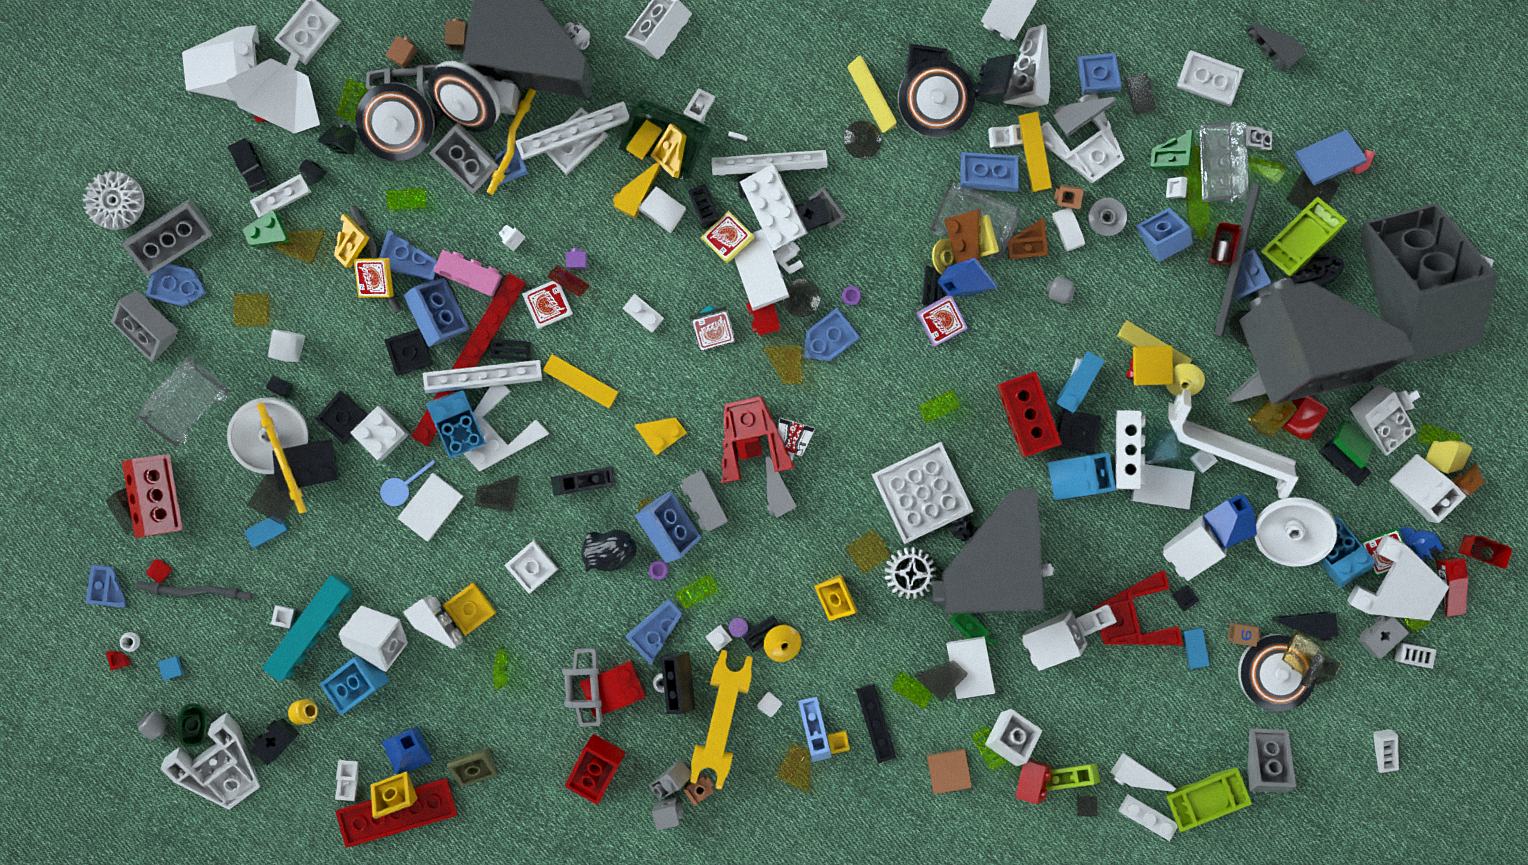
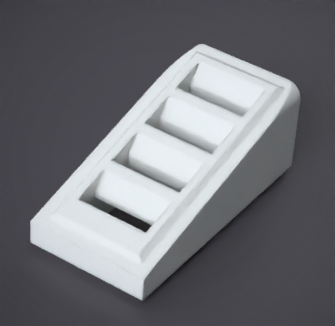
(1401, 651)
(1386, 738)

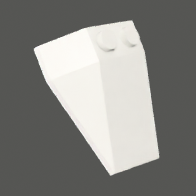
(220, 59)

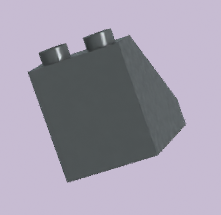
(525, 46)
(1428, 280)
(1317, 342)
(999, 563)

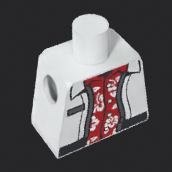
(795, 436)

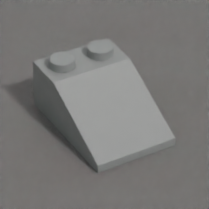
(464, 158)
(1270, 761)

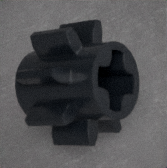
(962, 529)

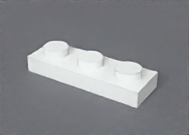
(281, 195)
(1148, 817)

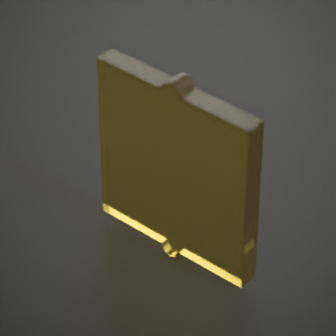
(251, 310)
(868, 551)
(1300, 653)

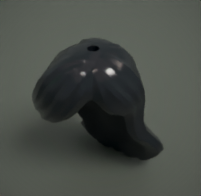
(608, 550)

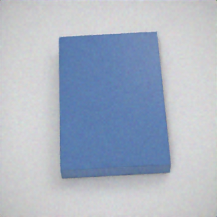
(1330, 157)
(989, 171)

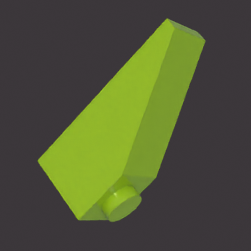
(1074, 776)

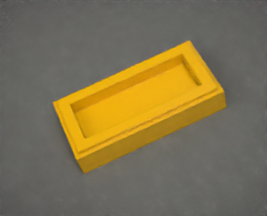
(644, 139)

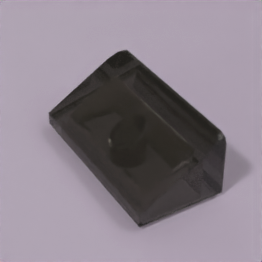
(1140, 93)

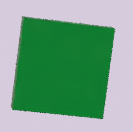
(1353, 444)

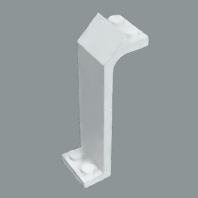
(1230, 447)

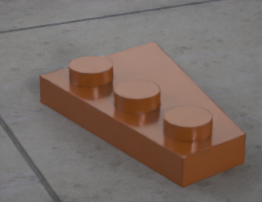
(964, 235)

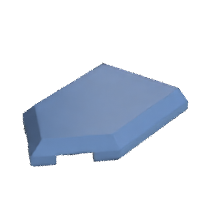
(175, 285)
(829, 337)

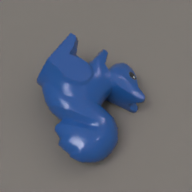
(1421, 541)

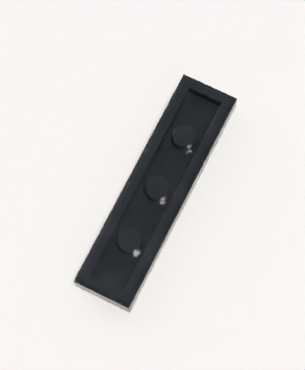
(875, 723)

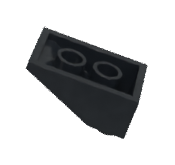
(994, 79)

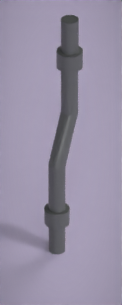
(361, 222)
(157, 588)

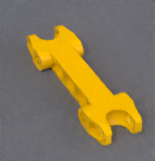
(713, 753)

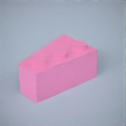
(468, 272)

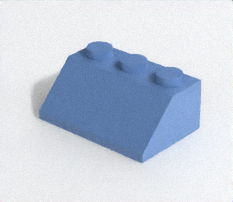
(436, 311)
(668, 527)

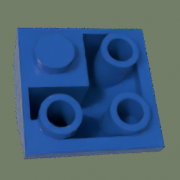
(966, 279)
(1232, 521)
(407, 750)

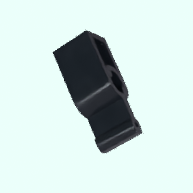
(249, 164)
(1343, 463)

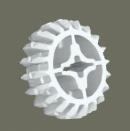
(902, 572)

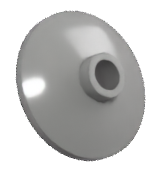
(1116, 213)

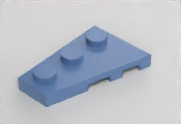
(654, 629)

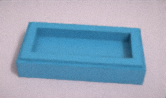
(264, 532)
(1195, 648)

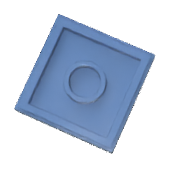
(1099, 73)

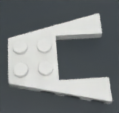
(1092, 157)
(495, 446)

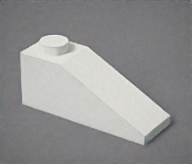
(1136, 775)

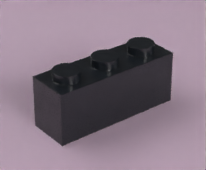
(678, 682)

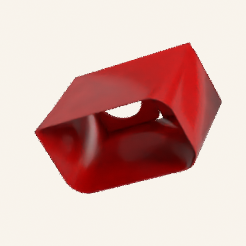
(1232, 229)
(1306, 418)
(1501, 552)

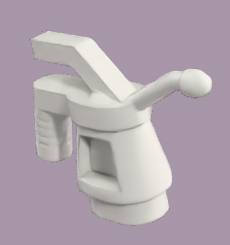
(785, 254)

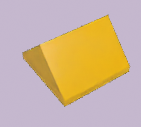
(835, 598)
(392, 794)

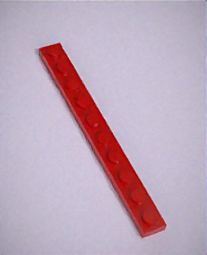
(476, 345)

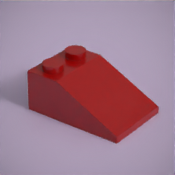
(617, 687)
(595, 769)

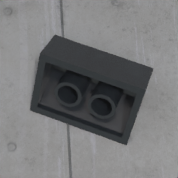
(309, 464)

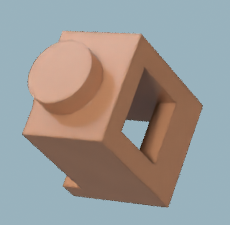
(1074, 202)
(691, 789)

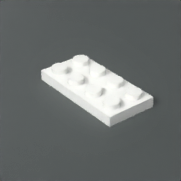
(773, 207)

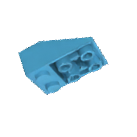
(456, 423)
(1081, 476)
(1347, 558)

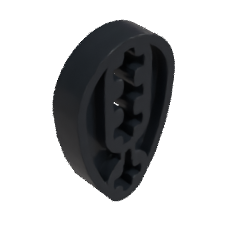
(1322, 264)

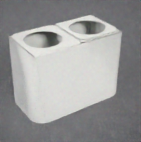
(662, 209)
(286, 346)

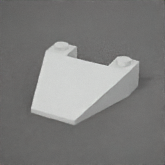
(1408, 588)
(219, 773)

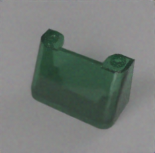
(661, 117)

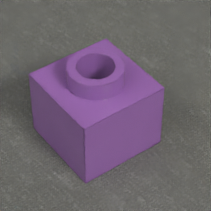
(576, 259)

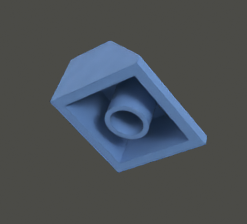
(1165, 234)

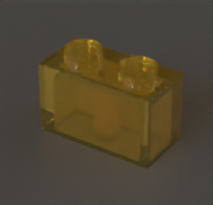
(1271, 418)

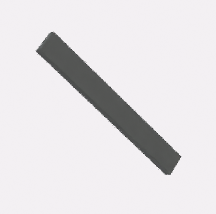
(1238, 259)

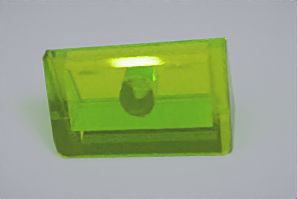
(911, 689)

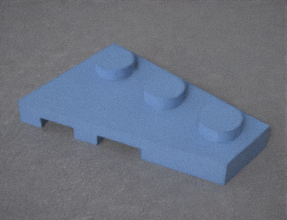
(407, 259)

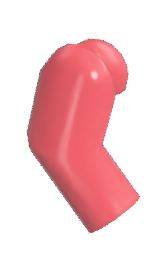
(1359, 169)

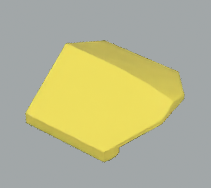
(1448, 455)

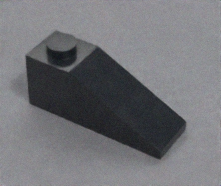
(339, 139)
(582, 481)
(1318, 624)

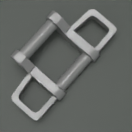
(389, 74)
(593, 672)

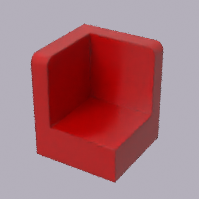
(749, 448)

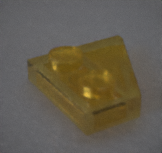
(302, 245)
(787, 363)
(795, 767)

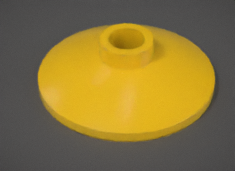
(778, 636)

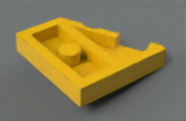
(670, 150)
(350, 242)
(661, 433)

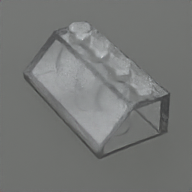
(1224, 162)

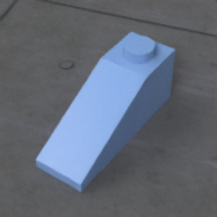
(814, 729)

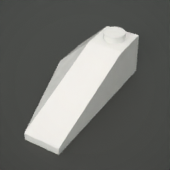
(1031, 75)

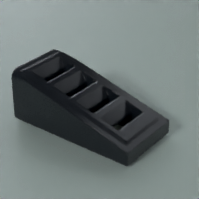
(711, 214)

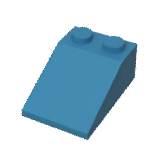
(353, 683)

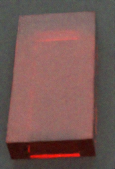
(568, 281)

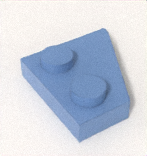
(515, 168)
(104, 587)

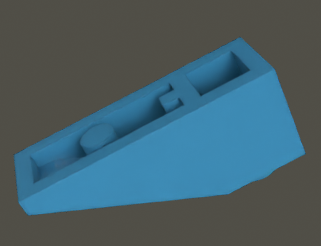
(1079, 381)

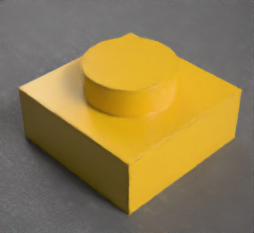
(838, 742)

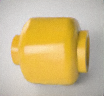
(303, 711)

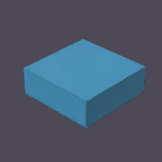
(170, 668)

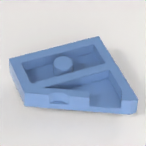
(1251, 276)

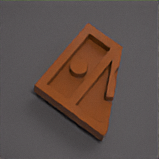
(1029, 242)
(1470, 480)

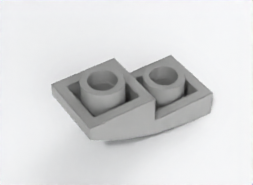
(1258, 139)

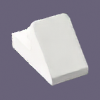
(699, 106)

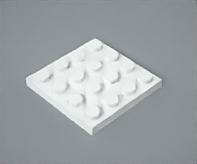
(922, 492)

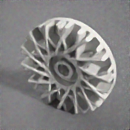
(114, 200)

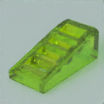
(345, 97)
(1268, 169)
(711, 584)
(992, 765)

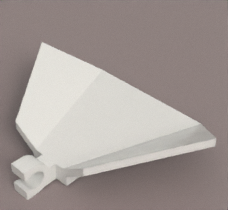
(277, 94)

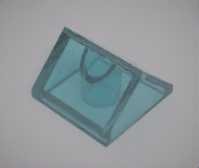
(1164, 448)

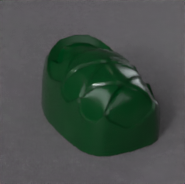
(192, 725)

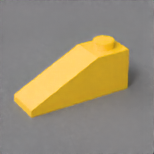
(636, 192)

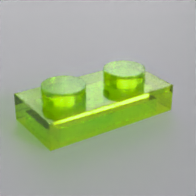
(938, 406)

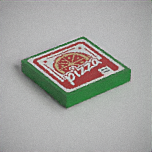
(1382, 564)

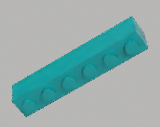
(308, 627)

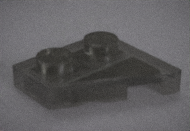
(498, 495)
(1321, 669)
(942, 679)

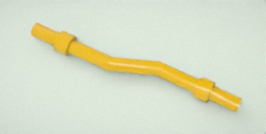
(498, 174)
(295, 493)

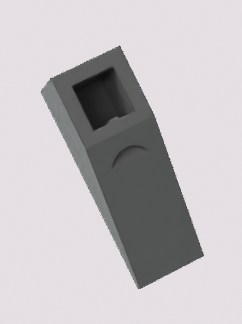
(1279, 47)

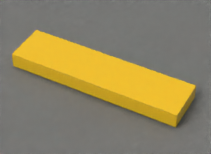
(1034, 151)
(580, 381)

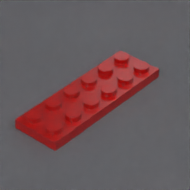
(433, 804)

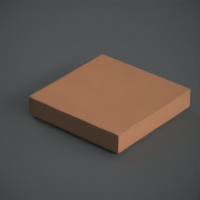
(949, 771)

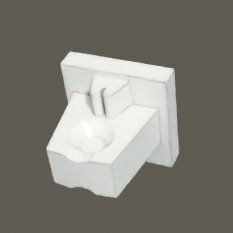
(511, 237)
(1407, 398)

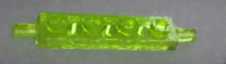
(1196, 209)

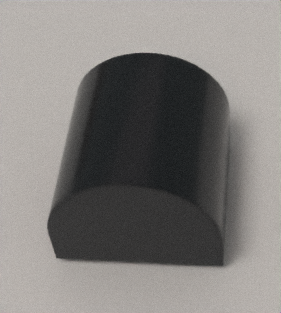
(312, 171)
(279, 386)

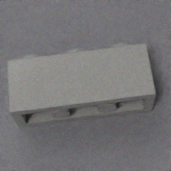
(704, 501)

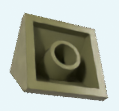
(473, 767)

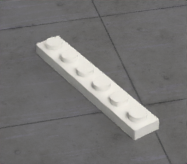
(572, 130)
(782, 161)
(482, 376)

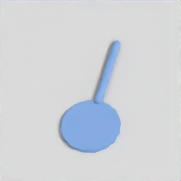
(395, 490)

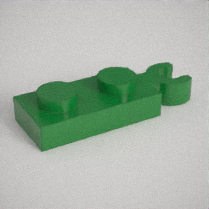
(971, 627)

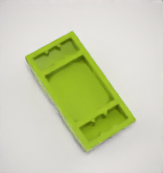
(1304, 237)
(1208, 799)

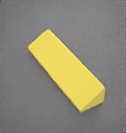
(872, 94)
(1138, 337)

